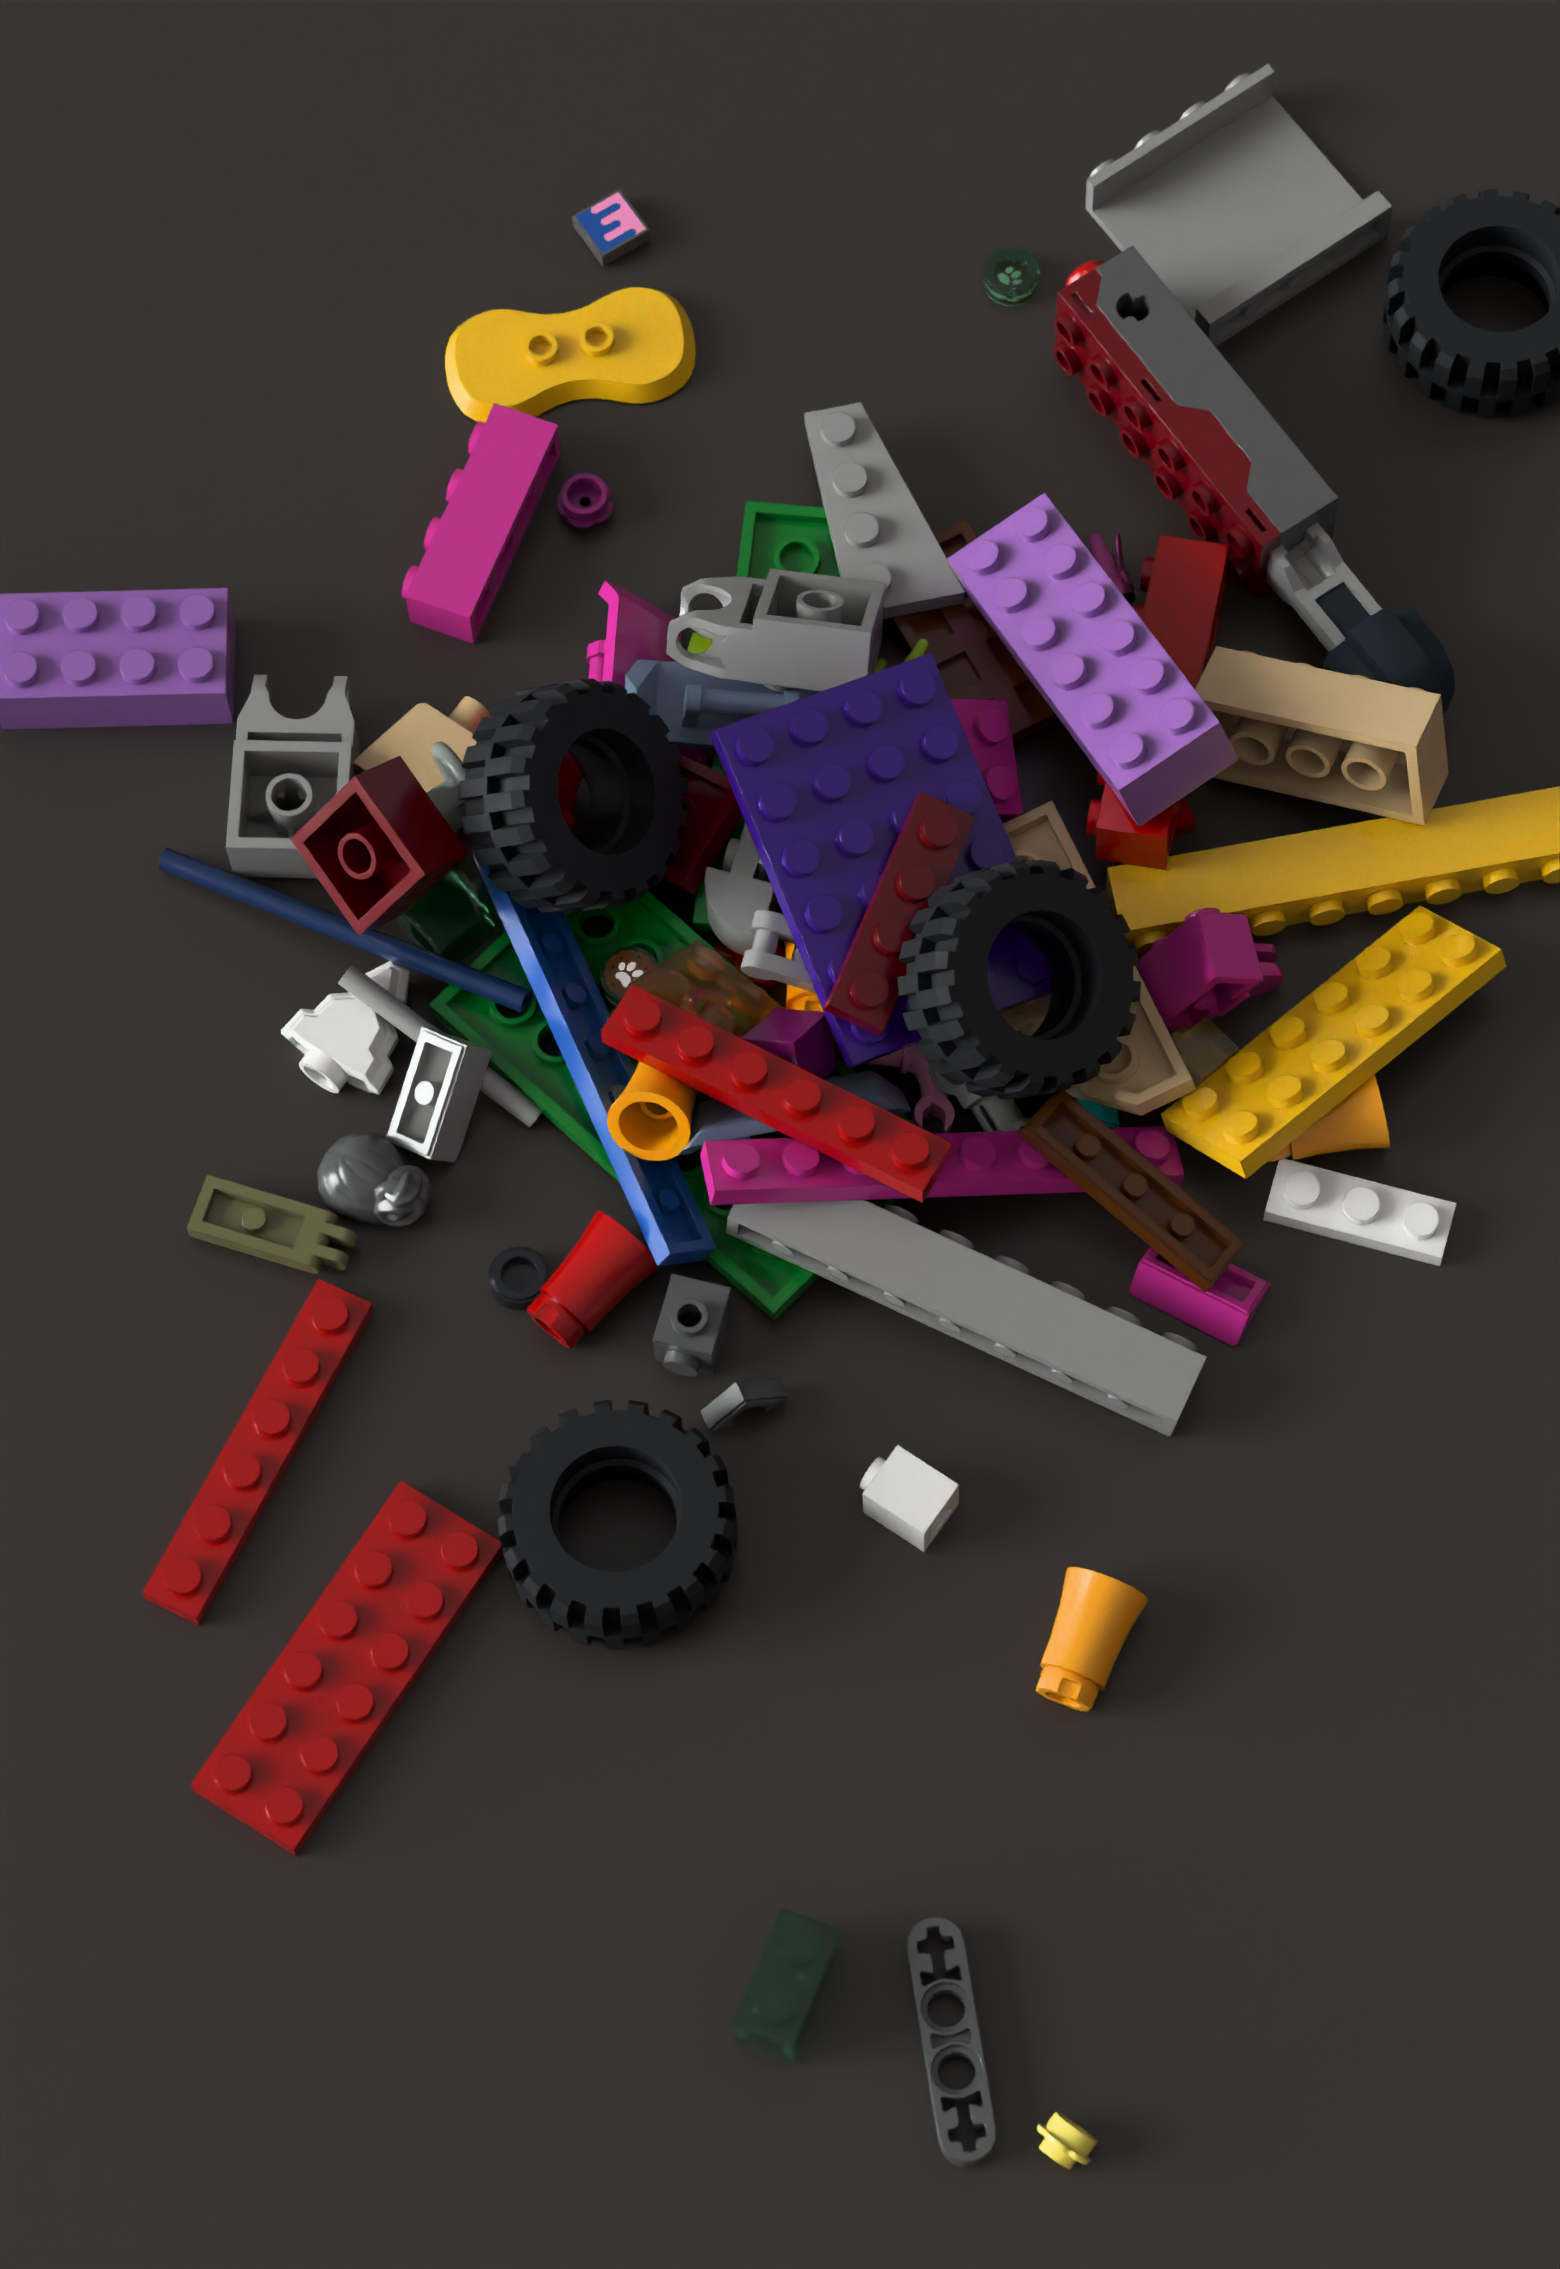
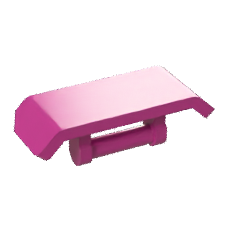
(633, 632)

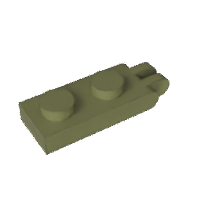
(269, 1226)

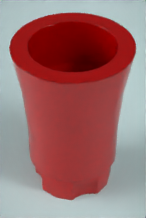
(591, 1280)

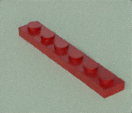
(777, 1093)
(258, 1452)

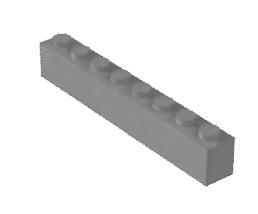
(982, 1302)

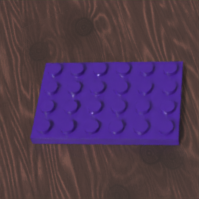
(825, 805)

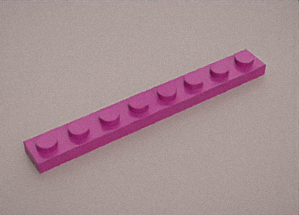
(979, 1166)

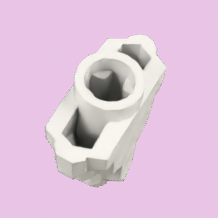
(347, 1038)

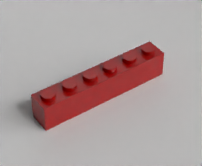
(1183, 614)

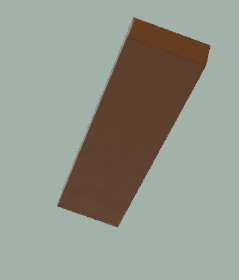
(1132, 1189)

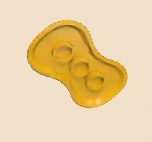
(617, 349)

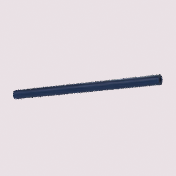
(340, 929)

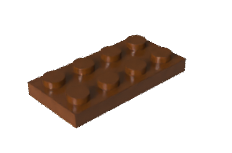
(972, 655)

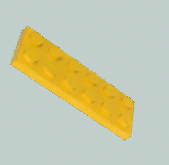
(1333, 1041)

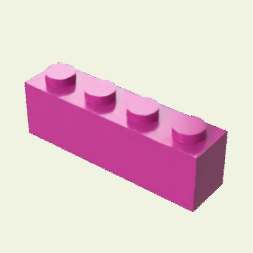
(482, 523)

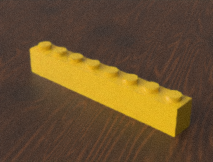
(1347, 868)

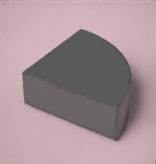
(740, 1397)

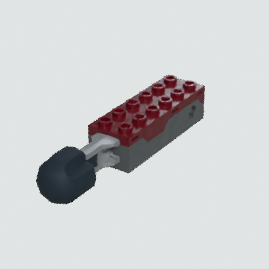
(1230, 467)

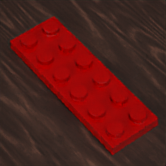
(347, 1668)

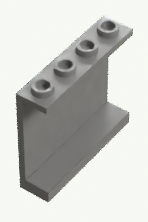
(1234, 207)

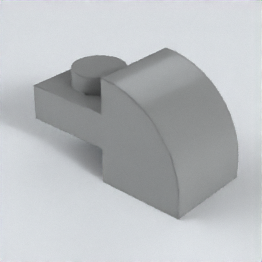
(737, 894)

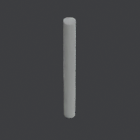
(411, 1023)

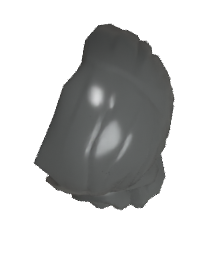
(372, 1182)

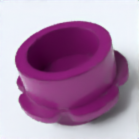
(585, 487)

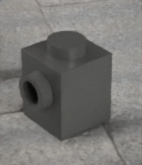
(692, 1325)

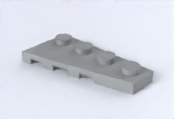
(874, 516)

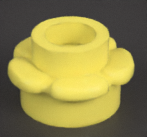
(1066, 2141)

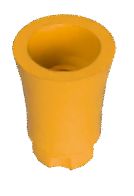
(652, 1115)
(1350, 1125)
(1087, 1636)

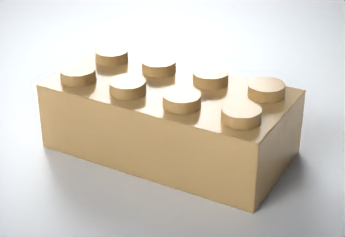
(1328, 734)

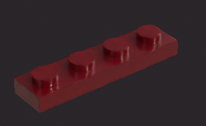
(915, 870)

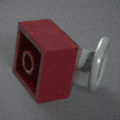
(386, 839)

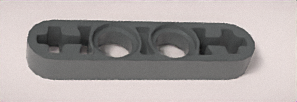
(946, 2042)

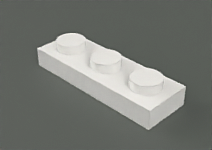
(1359, 1211)

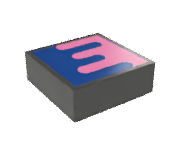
(611, 227)

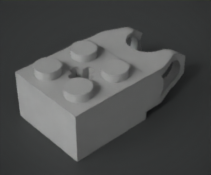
(784, 629)
(282, 768)

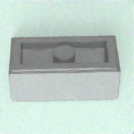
(438, 1095)

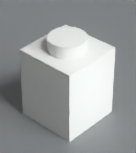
(908, 1497)

